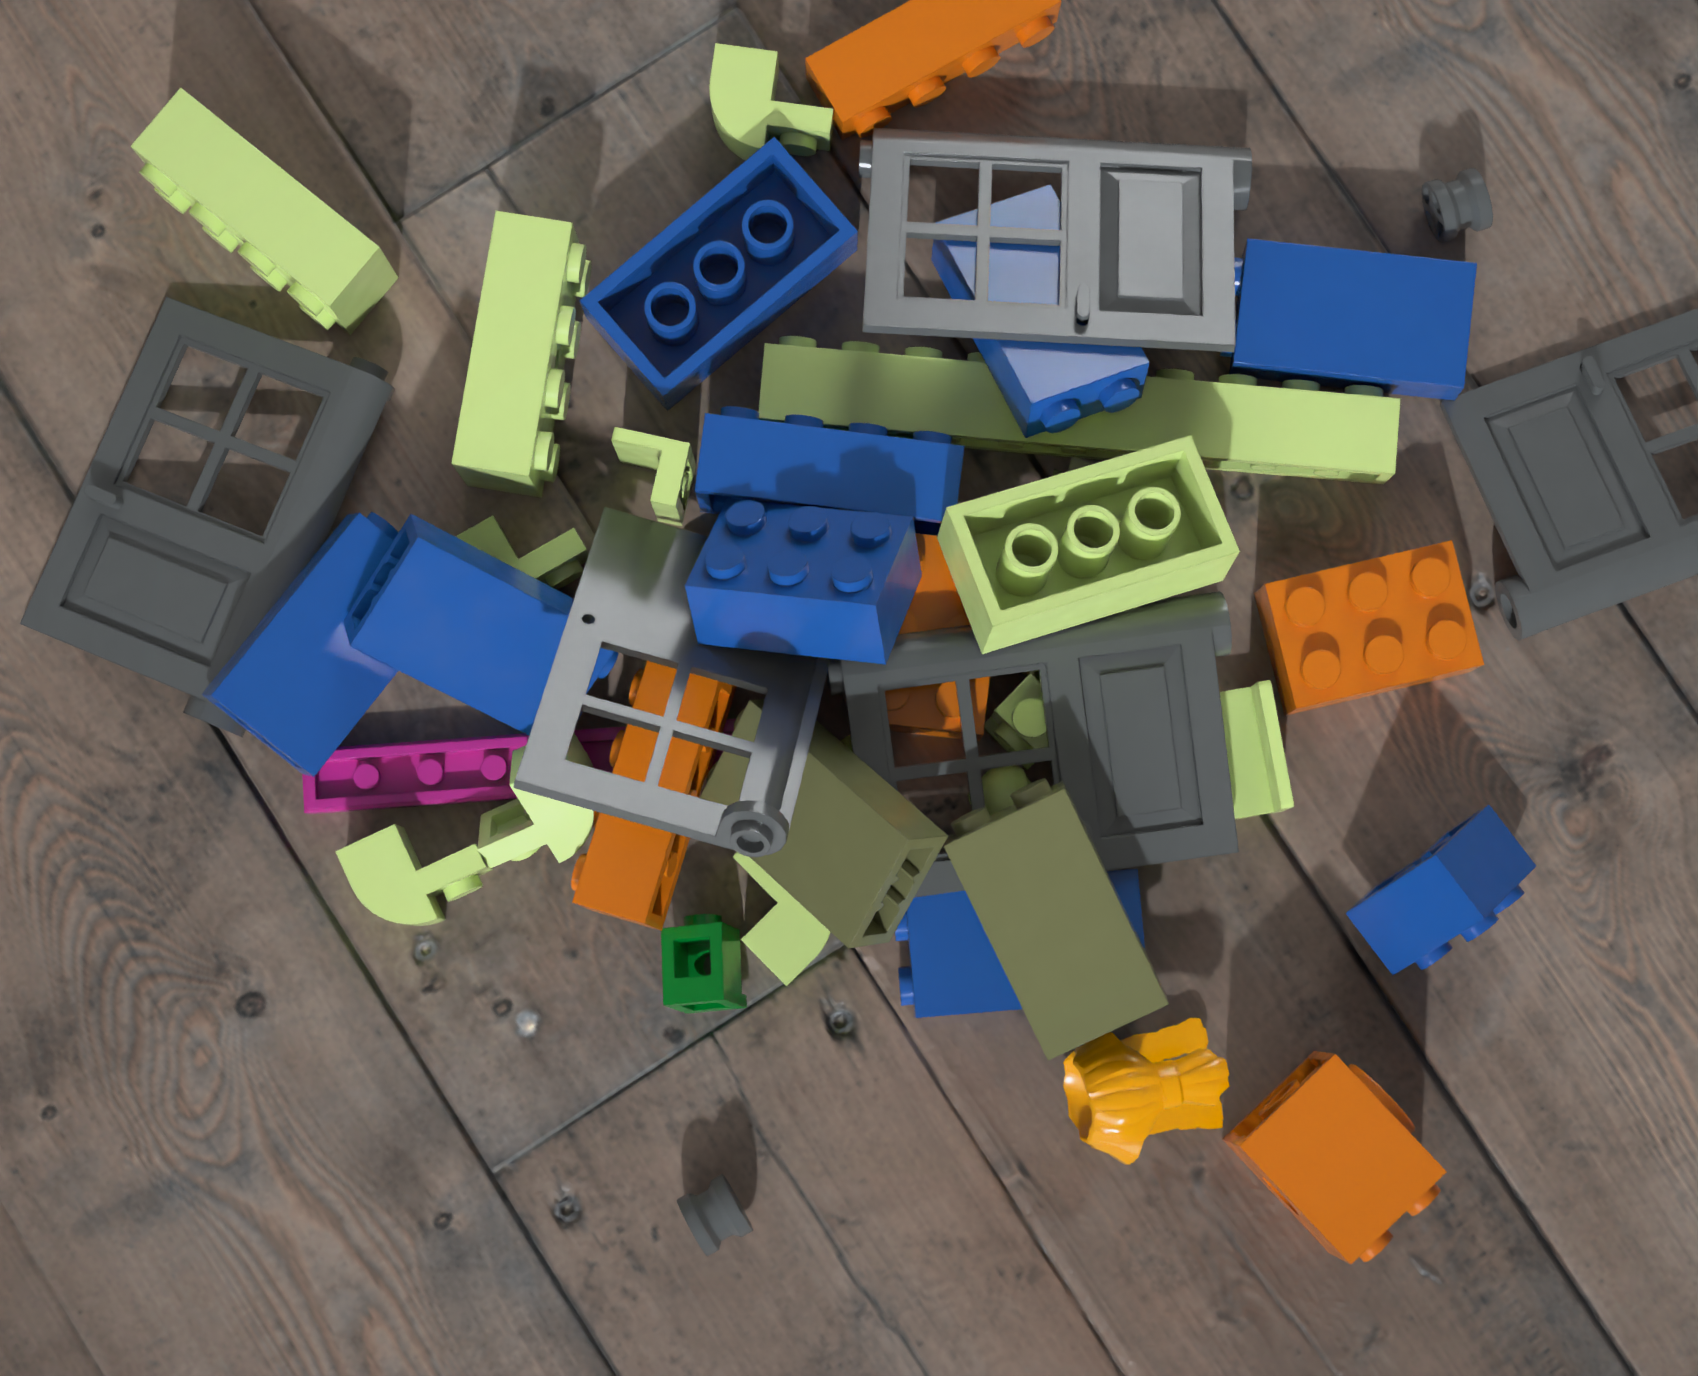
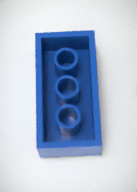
(720, 273)
(827, 467)

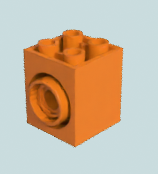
(1338, 1156)

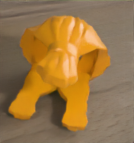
(1128, 1091)

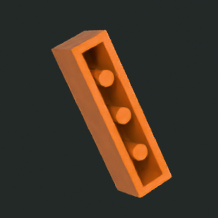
(915, 52)
(632, 865)

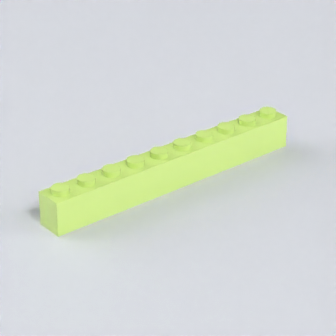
(1231, 420)

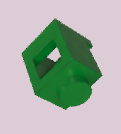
(683, 956)

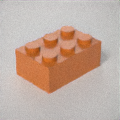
(935, 605)
(1368, 627)

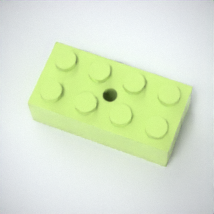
(267, 212)
(520, 355)
(1086, 544)

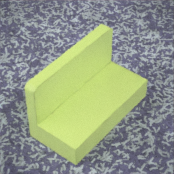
(674, 469)
(1255, 751)

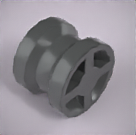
(1457, 205)
(714, 1215)

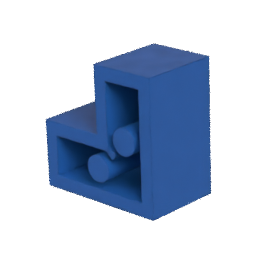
(1444, 893)

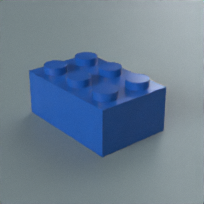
(804, 580)

